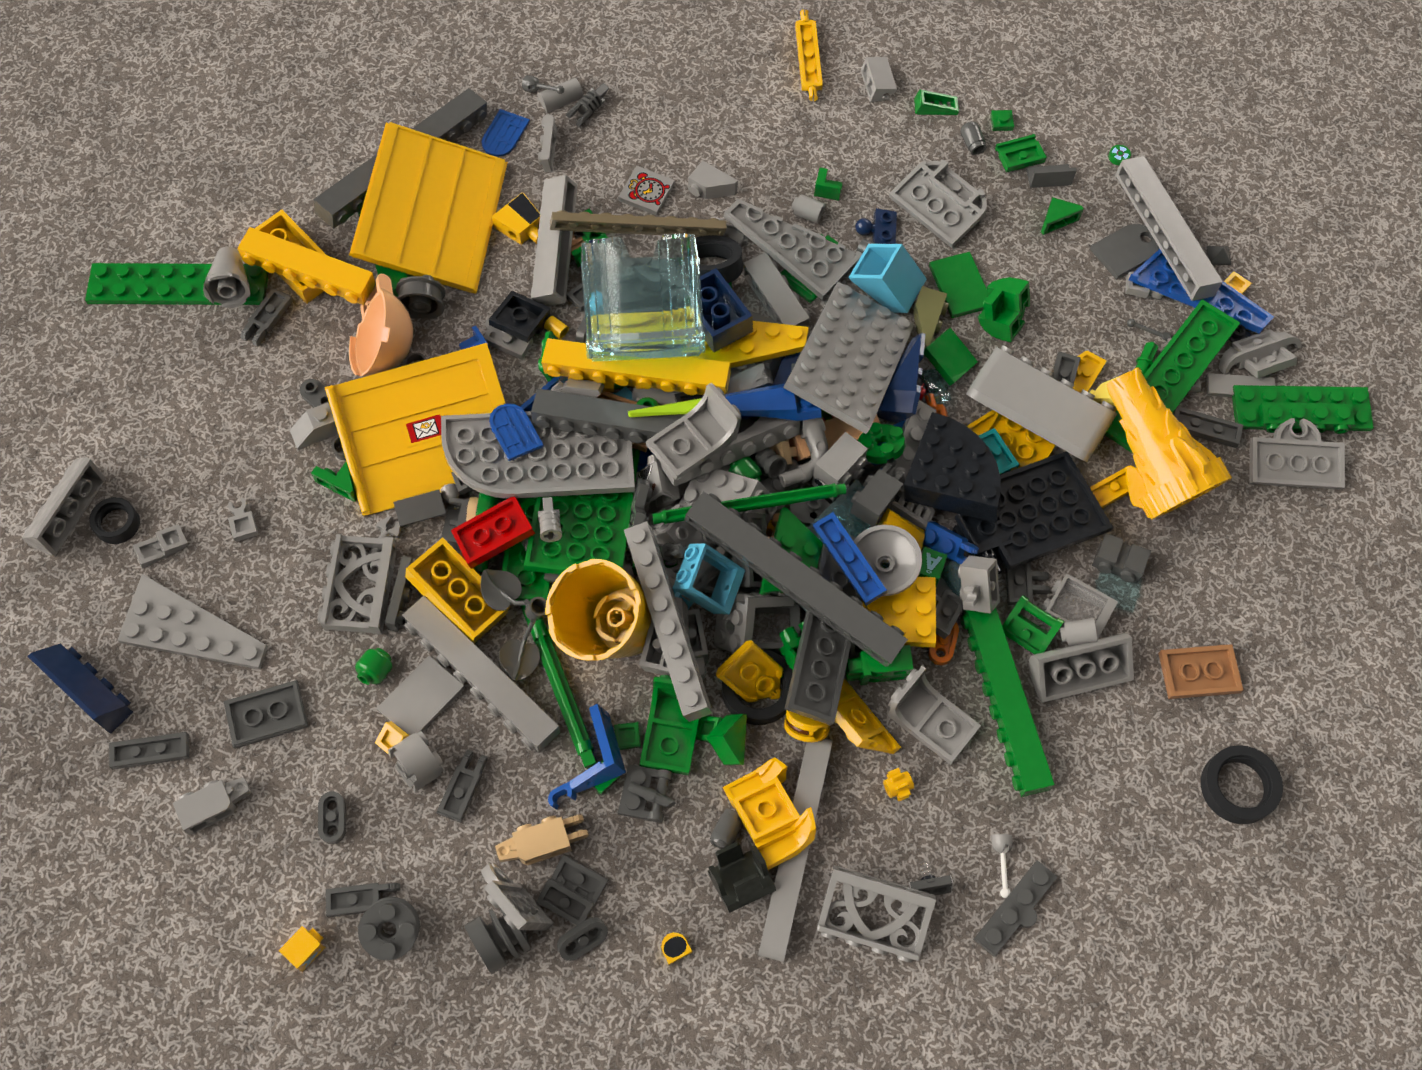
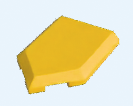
(751, 673)

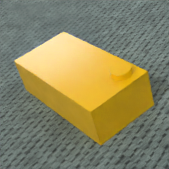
(285, 228)
(453, 589)

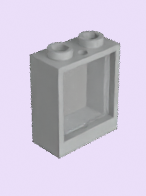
(1079, 601)

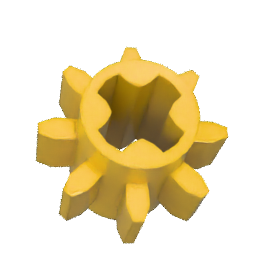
(898, 784)

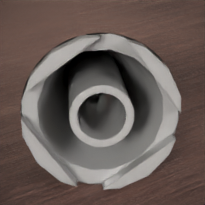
(227, 279)

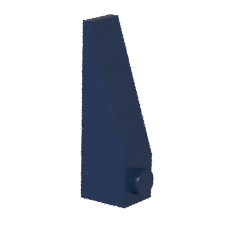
(903, 392)

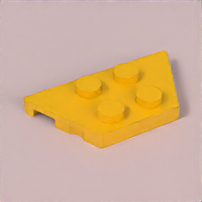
(861, 724)

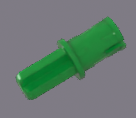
(1147, 356)

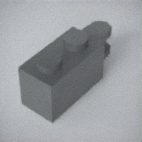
(877, 495)

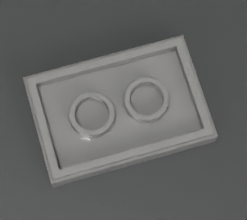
(421, 697)

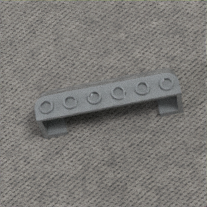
(1042, 403)

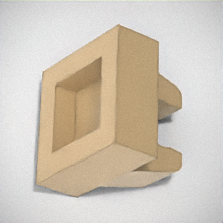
(785, 451)

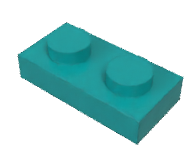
(1003, 456)

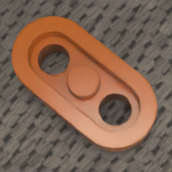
(946, 645)

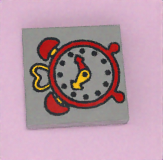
(646, 190)

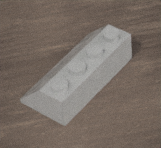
(64, 506)

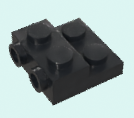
(520, 316)

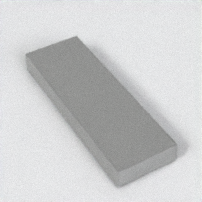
(1223, 384)

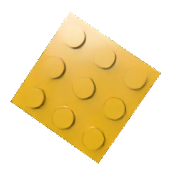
(911, 612)

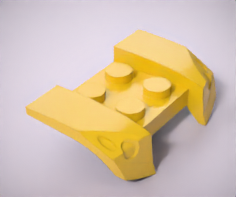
(770, 814)

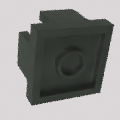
(740, 876)

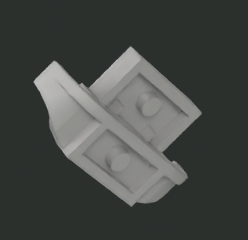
(1261, 353)

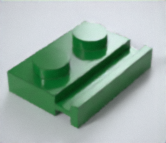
(1020, 153)

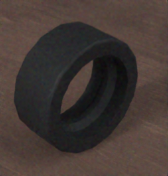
(122, 534)

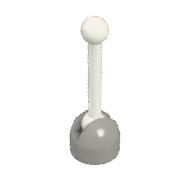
(1002, 844)

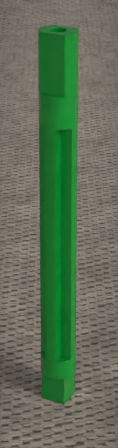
(562, 692)

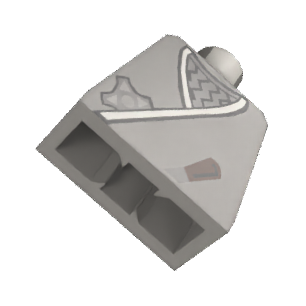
(662, 489)

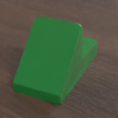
(339, 483)

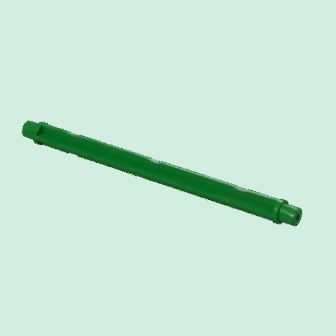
(760, 501)

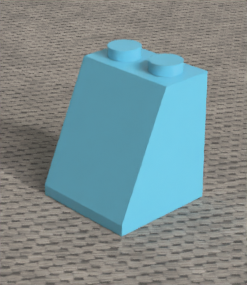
(889, 276)

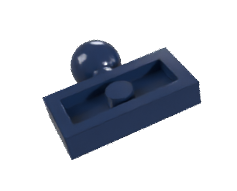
(883, 228)

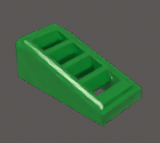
(924, 106)

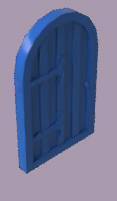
(503, 133)
(514, 431)

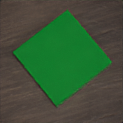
(950, 356)

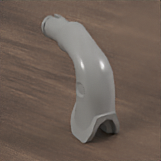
(817, 443)

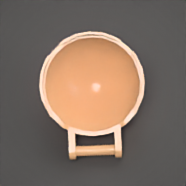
(383, 334)

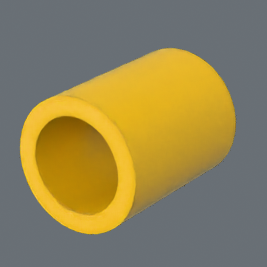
(556, 326)

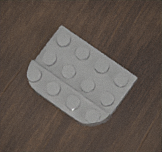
(941, 200)

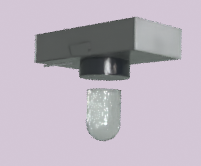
(930, 883)

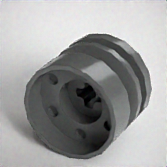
(495, 939)

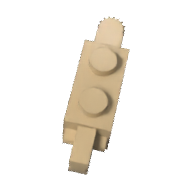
(541, 841)

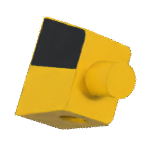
(518, 220)

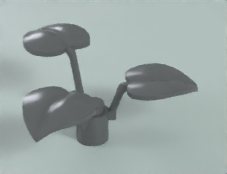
(499, 590)

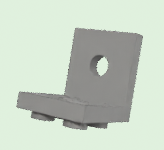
(743, 616)

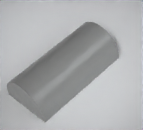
(1082, 667)

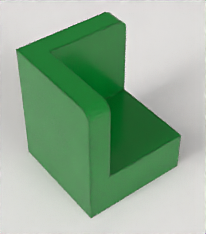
(827, 188)

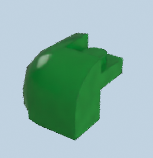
(1005, 308)

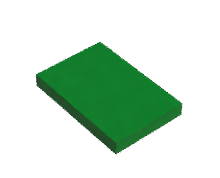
(961, 282)

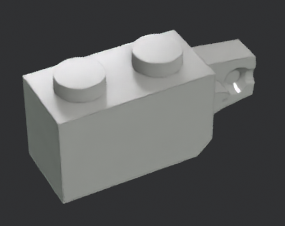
(210, 804)

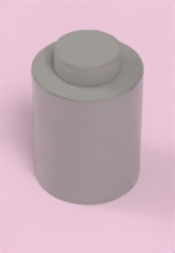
(808, 208)
(1079, 632)

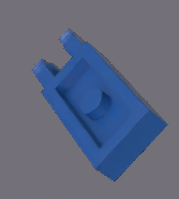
(947, 542)

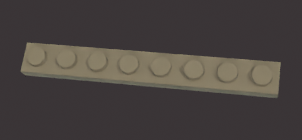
(633, 224)

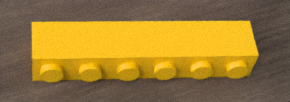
(306, 266)

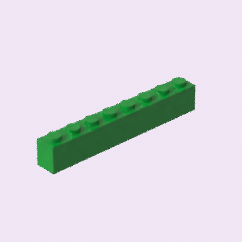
(1008, 702)

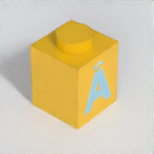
(303, 948)

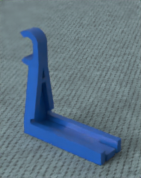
(600, 772)

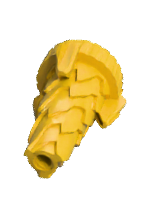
(1168, 460)

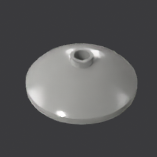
(895, 547)

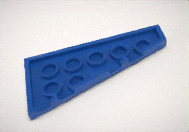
(1160, 277)

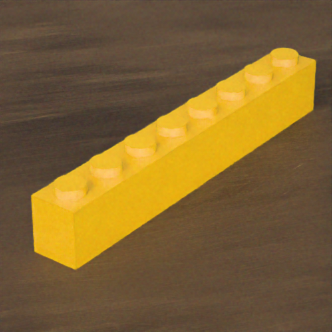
(668, 374)

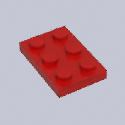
(492, 532)

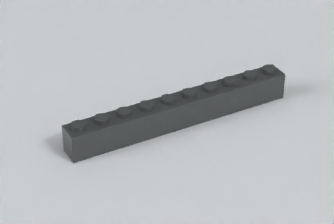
(447, 123)
(796, 579)

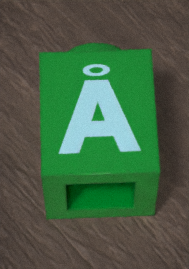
(932, 564)

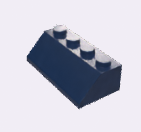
(83, 686)

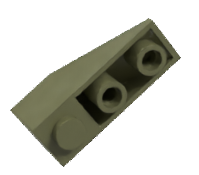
(928, 311)

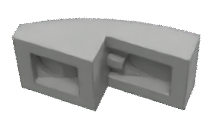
(163, 545)

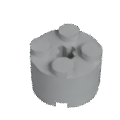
(416, 761)

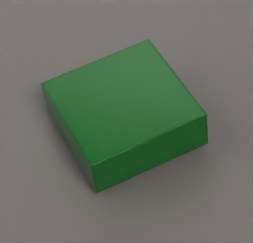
(628, 735)

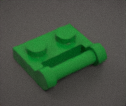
(1028, 633)

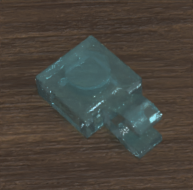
(936, 384)

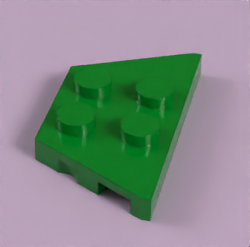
(794, 538)

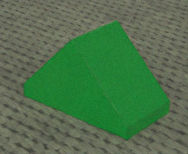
(1060, 214)
(729, 739)

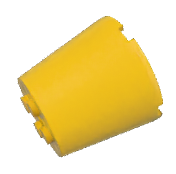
(588, 610)

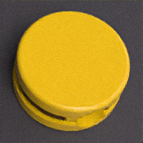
(805, 728)

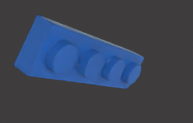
(849, 559)

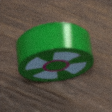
(1119, 153)

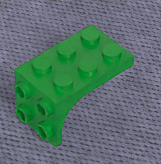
(668, 735)

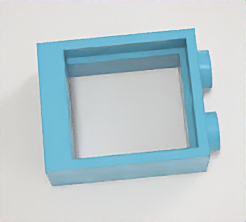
(730, 576)

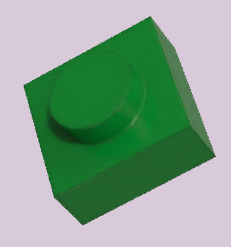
(1002, 120)

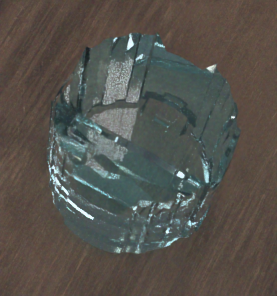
(642, 303)

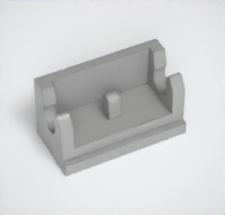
(878, 78)

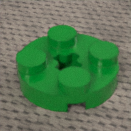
(893, 446)

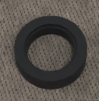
(721, 247)
(766, 715)
(1258, 762)

